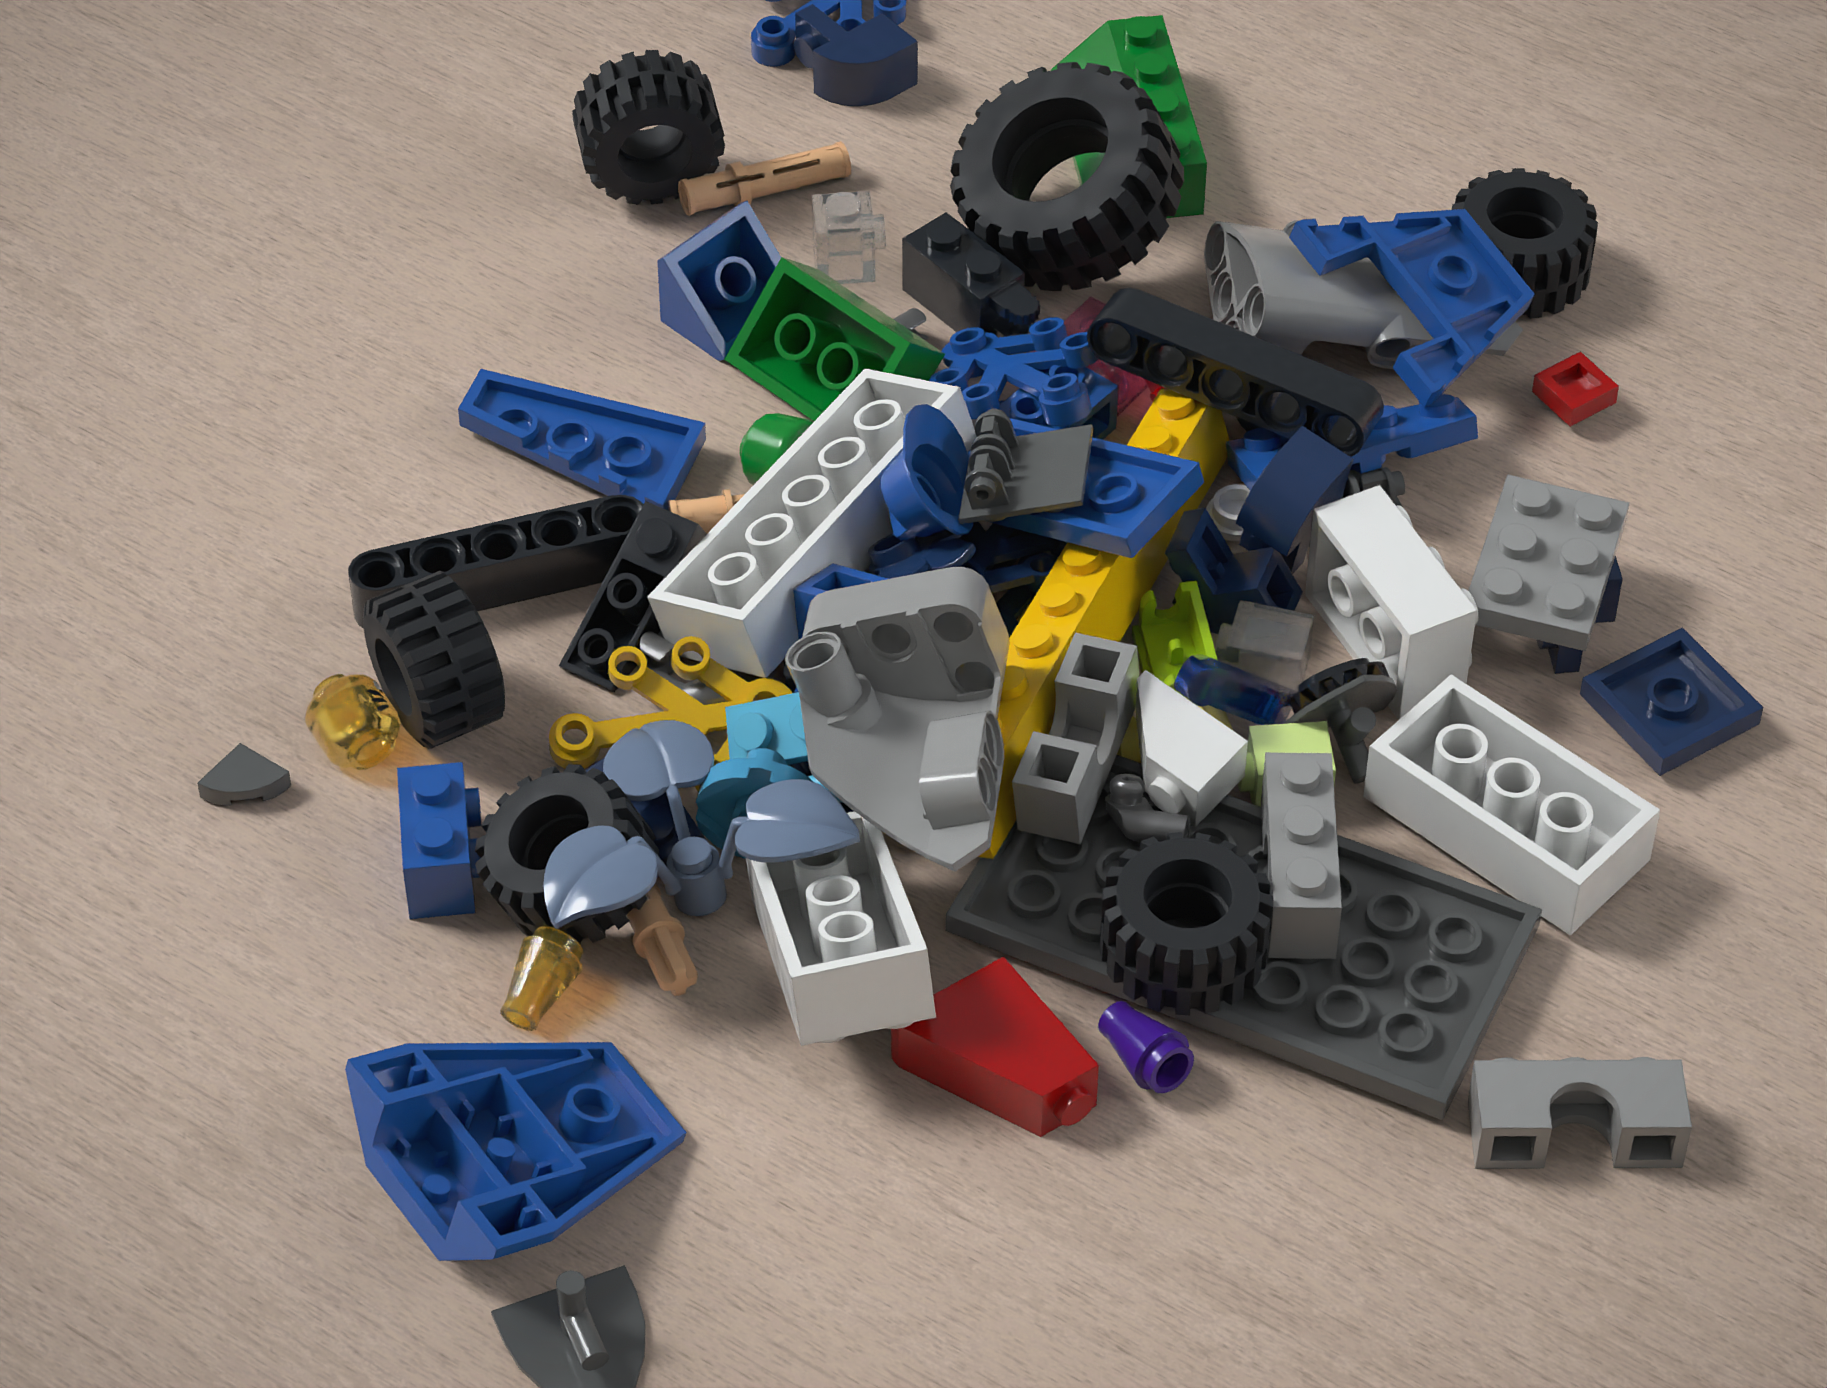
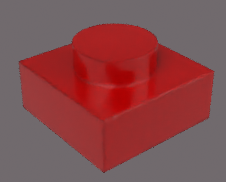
(1575, 388)

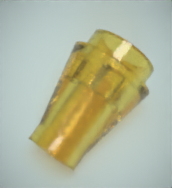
(542, 973)

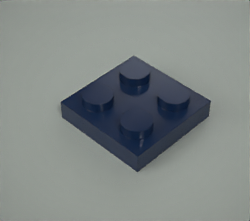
(1671, 701)

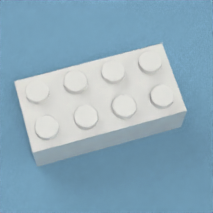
(1511, 803)
(844, 940)

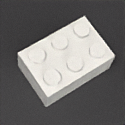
(1389, 595)

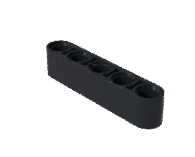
(1233, 370)
(507, 557)

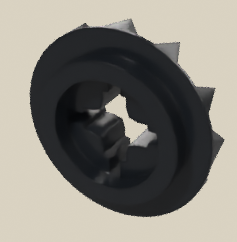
(1333, 678)

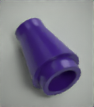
(1149, 1050)

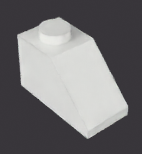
(1184, 751)

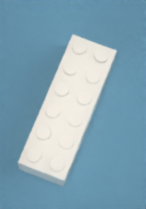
(800, 517)

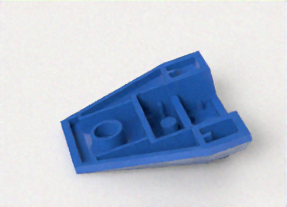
(504, 1138)

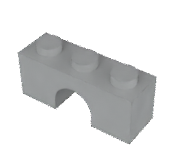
(1069, 767)
(1302, 854)
(1631, 1102)

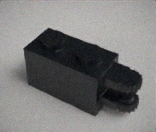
(966, 280)

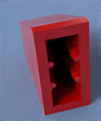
(1001, 1052)

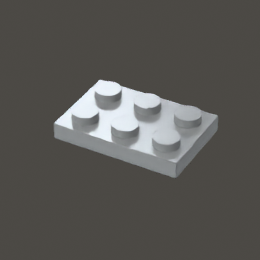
(1547, 561)

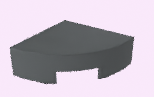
(243, 776)

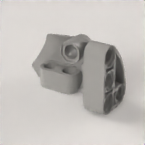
(1275, 294)
(906, 706)

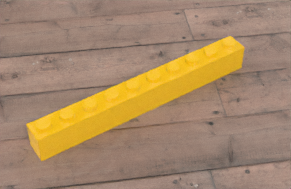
(1094, 592)

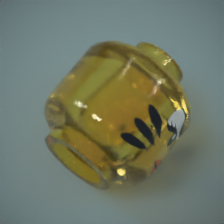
(352, 721)

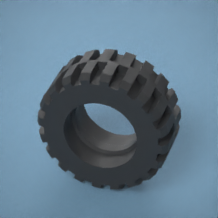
(1036, 129)

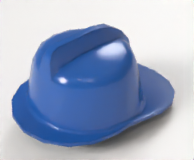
(927, 477)

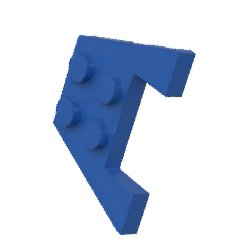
(1444, 275)

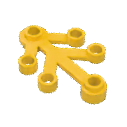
(665, 695)

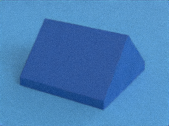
(716, 280)

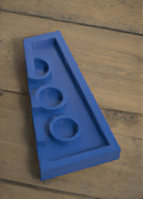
(1406, 430)
(586, 436)

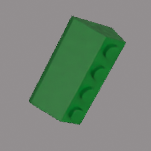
(1144, 53)

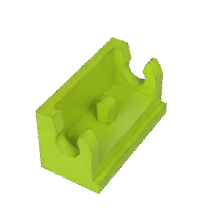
(1172, 634)

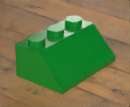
(817, 336)

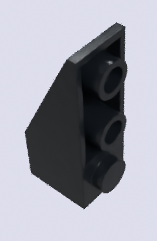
(621, 605)

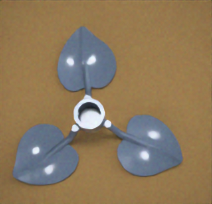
(604, 872)

